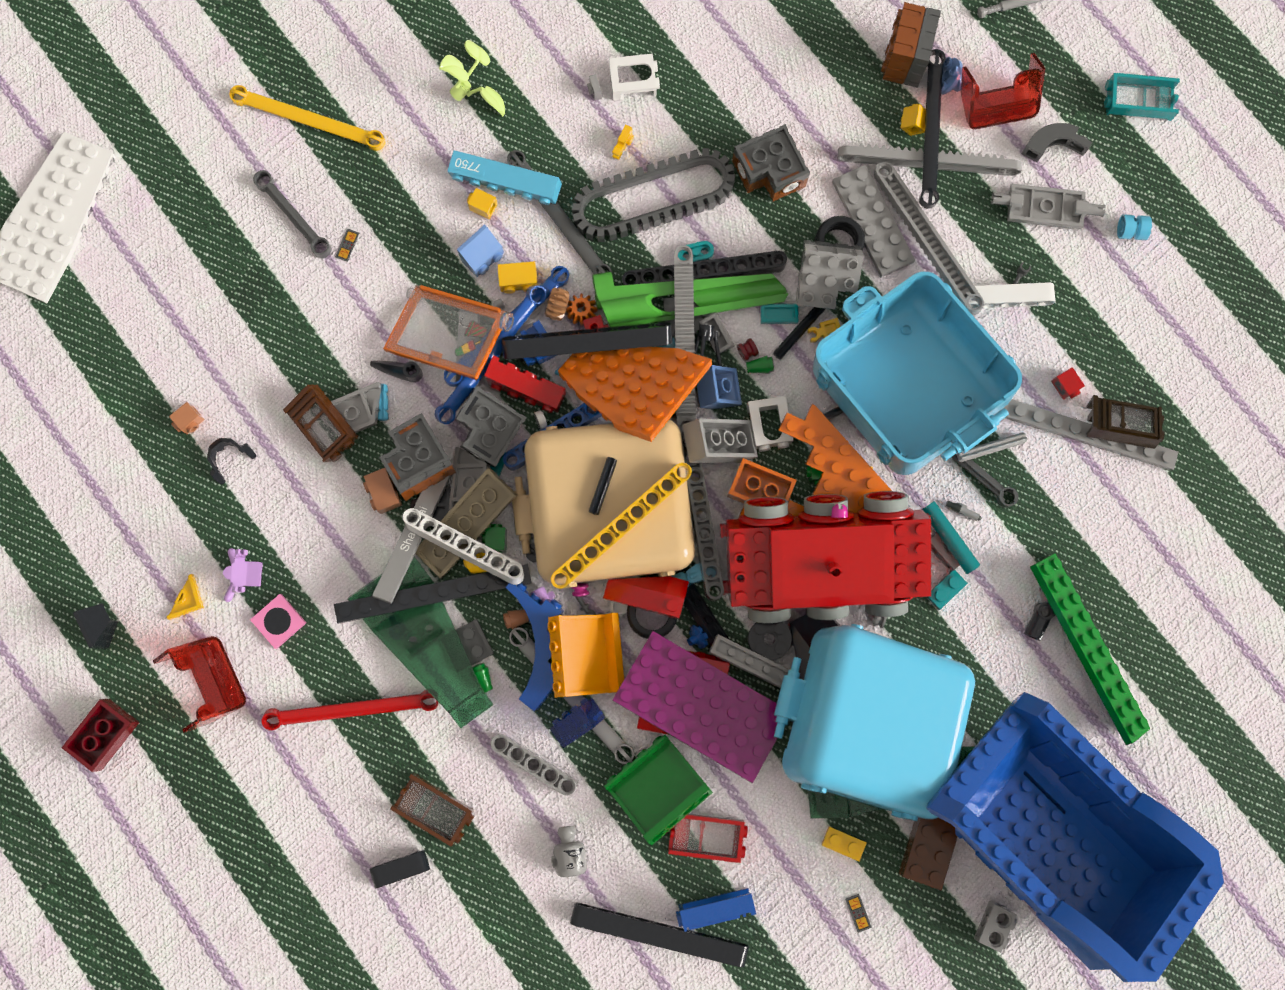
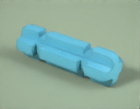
(383, 404)

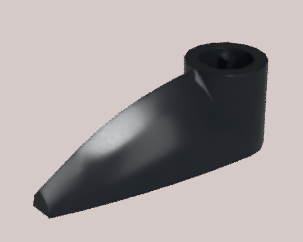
(399, 369)

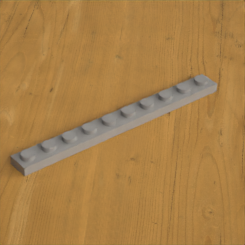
(1077, 430)

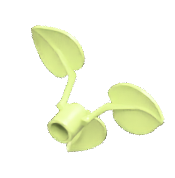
(462, 87)

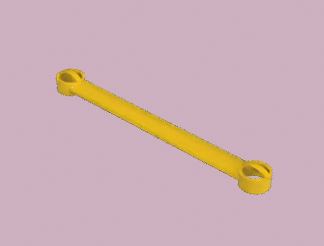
(307, 117)

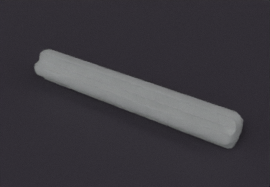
(993, 446)

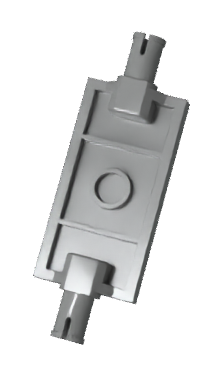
(1047, 206)

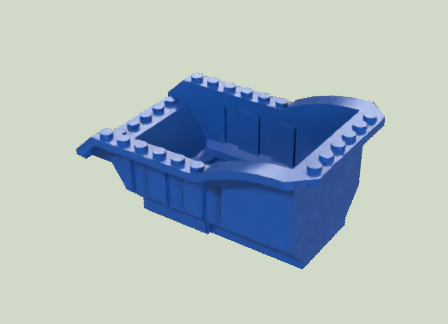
(1080, 842)

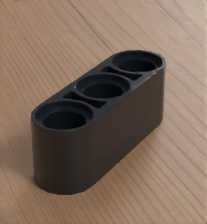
(399, 869)

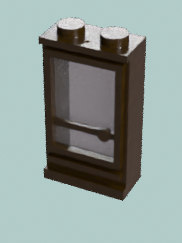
(1125, 422)

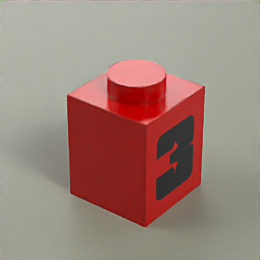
(1068, 384)

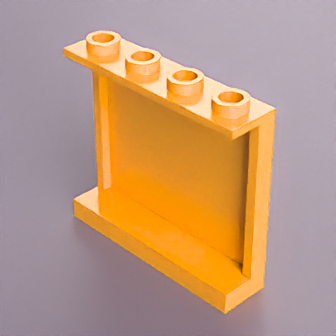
(585, 654)

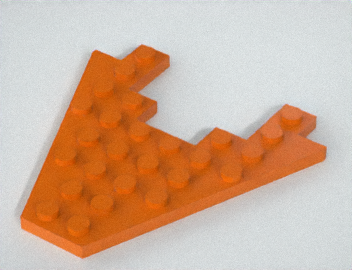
(832, 454)

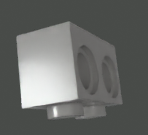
(989, 925)

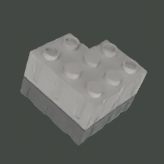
(826, 271)

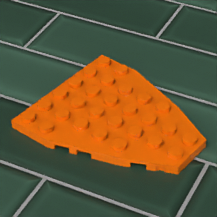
(635, 385)

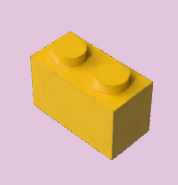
(517, 276)

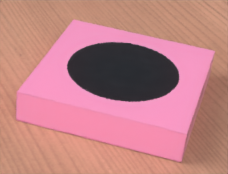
(278, 621)

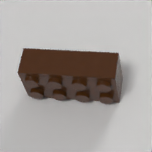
(929, 852)

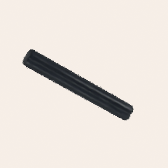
(799, 330)

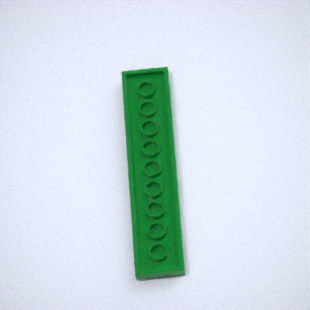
(1090, 649)

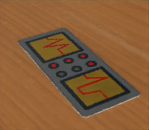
(347, 245)
(858, 913)

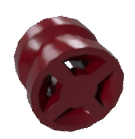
(747, 349)

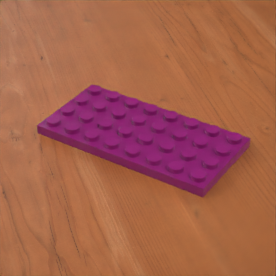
(700, 706)

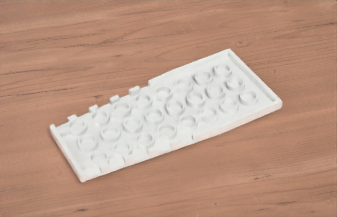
(49, 217)

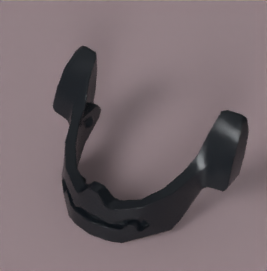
(218, 445)

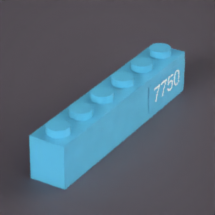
(504, 177)

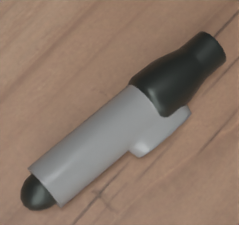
(962, 509)

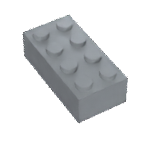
(719, 440)

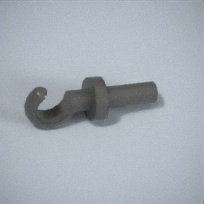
(584, 606)

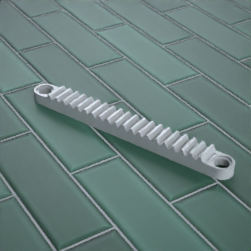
(914, 159)
(928, 237)
(684, 322)

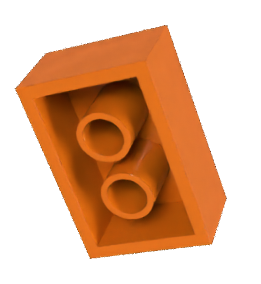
(758, 481)

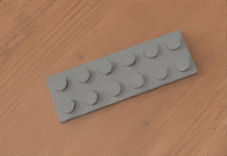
(867, 207)

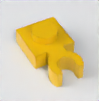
(624, 139)
(825, 329)

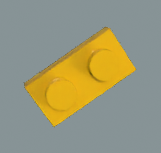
(843, 843)

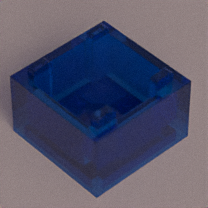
(577, 722)

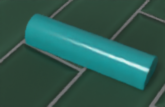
(951, 538)

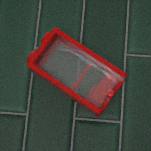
(709, 838)

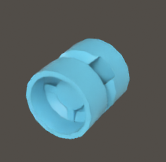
(1137, 227)

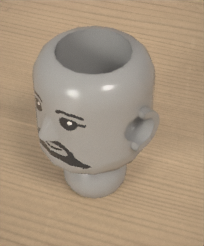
(569, 855)

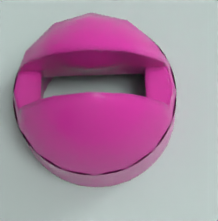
(839, 513)

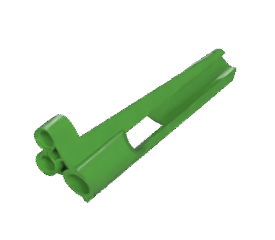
(633, 305)

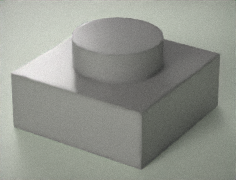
(594, 87)

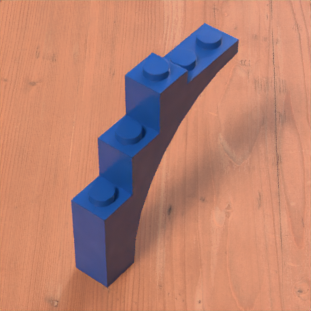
(541, 679)

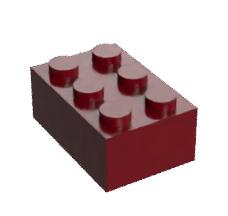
(100, 735)

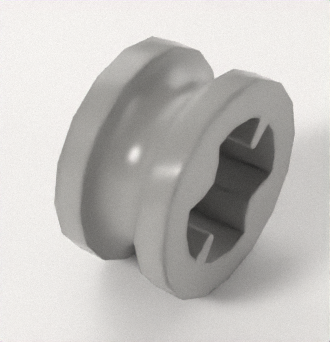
(879, 621)

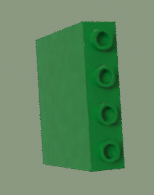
(658, 789)

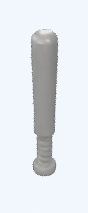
(1003, 6)

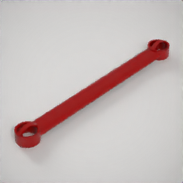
(347, 710)

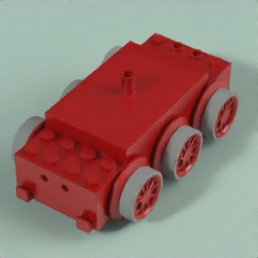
(827, 561)

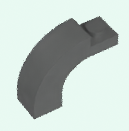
(1056, 134)

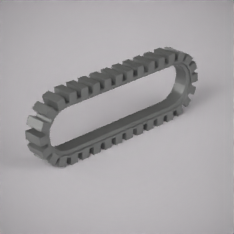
(651, 173)

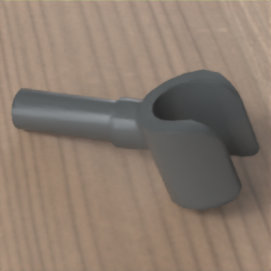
(1020, 273)

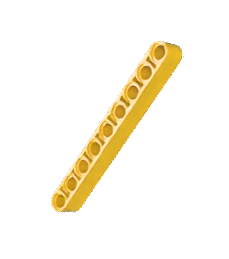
(626, 516)

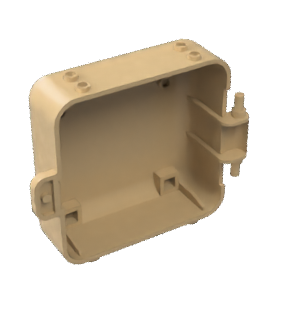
(562, 481)

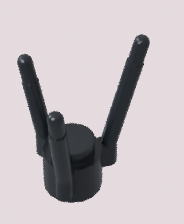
(706, 333)

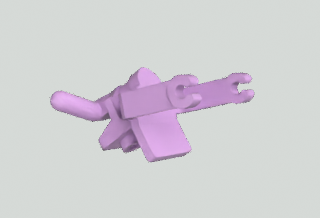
(241, 573)

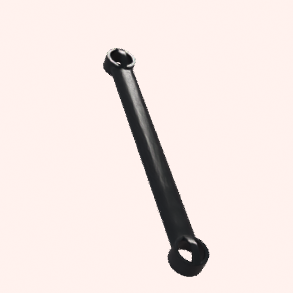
(932, 130)

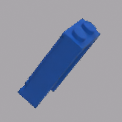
(715, 909)

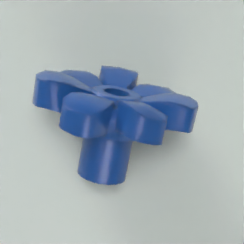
(697, 637)

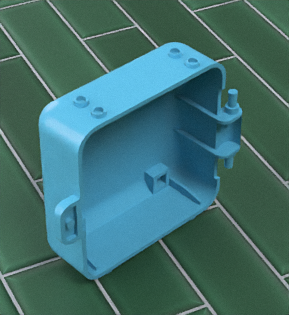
(916, 373)
(874, 720)

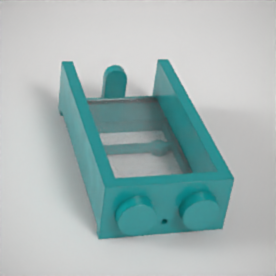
(1141, 96)

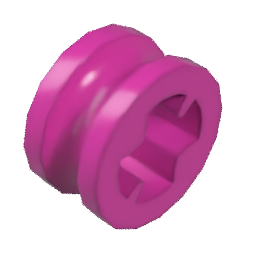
(581, 590)

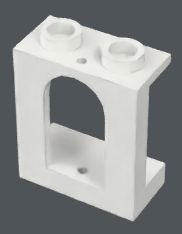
(650, 84)
(753, 409)

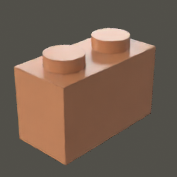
(382, 491)

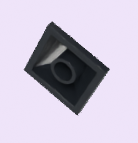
(96, 626)

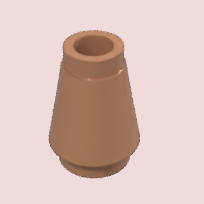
(515, 618)

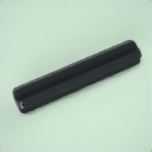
(602, 486)

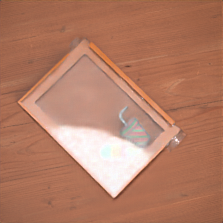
(447, 331)

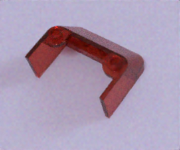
(1006, 103)
(213, 676)

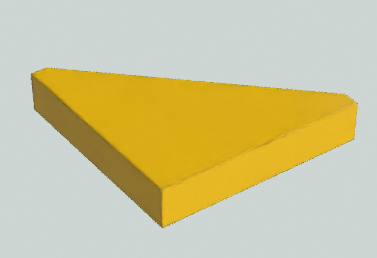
(187, 599)

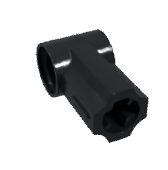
(1038, 622)

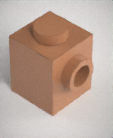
(186, 418)

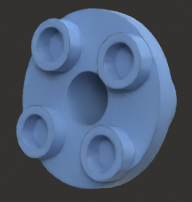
(951, 75)

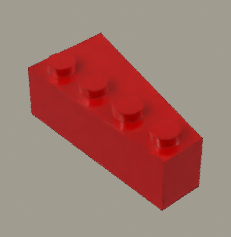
(524, 385)

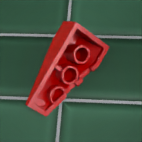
(653, 594)

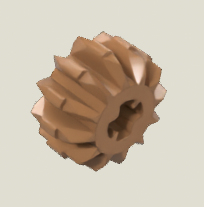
(557, 304)

